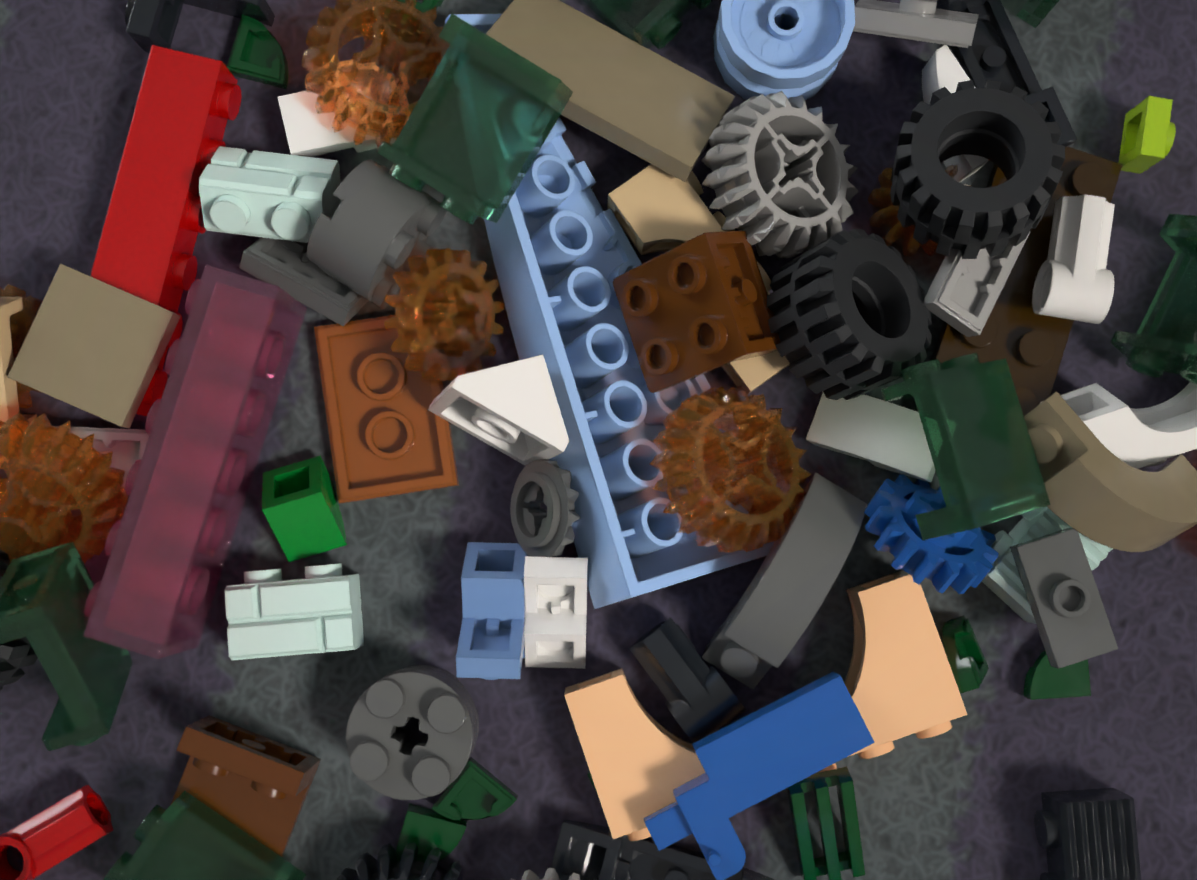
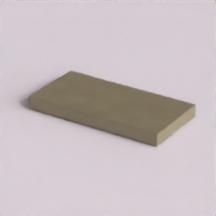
(617, 83)

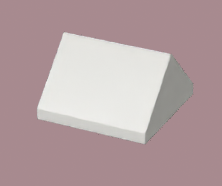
(507, 409)

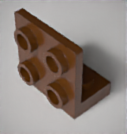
(696, 309)
(246, 779)

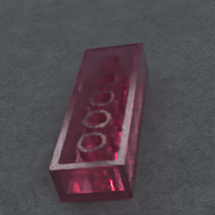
(195, 465)

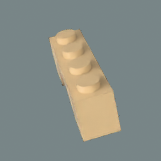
(666, 212)

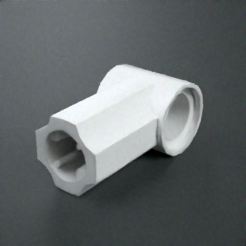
(1075, 276)

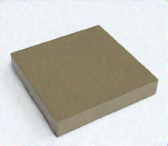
(94, 346)

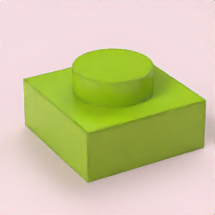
(1147, 134)

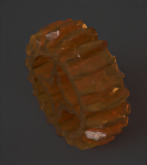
(395, 38)
(711, 466)
(48, 478)

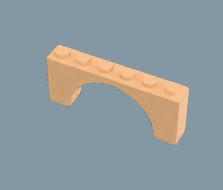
(894, 678)

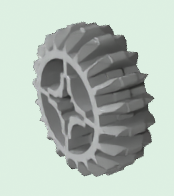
(779, 174)

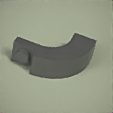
(788, 584)

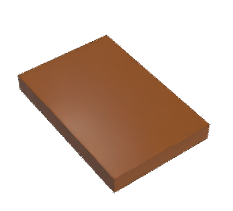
(380, 415)

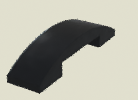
(1000, 58)
(597, 856)

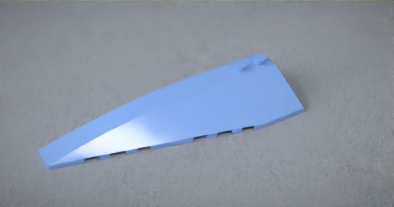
(556, 280)

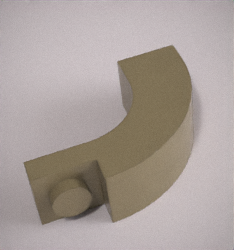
(1102, 493)

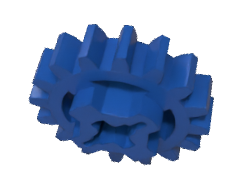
(946, 560)

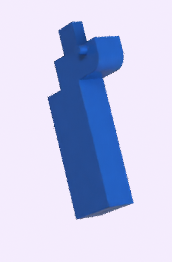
(756, 761)

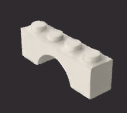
(1138, 435)

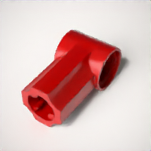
(55, 834)

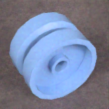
(781, 44)

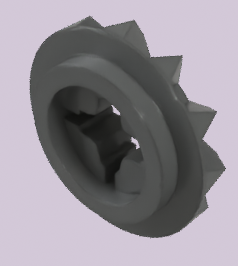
(541, 531)

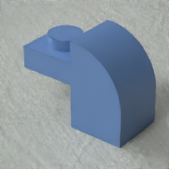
(492, 612)

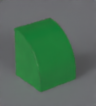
(303, 509)

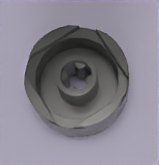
(373, 231)
(382, 749)

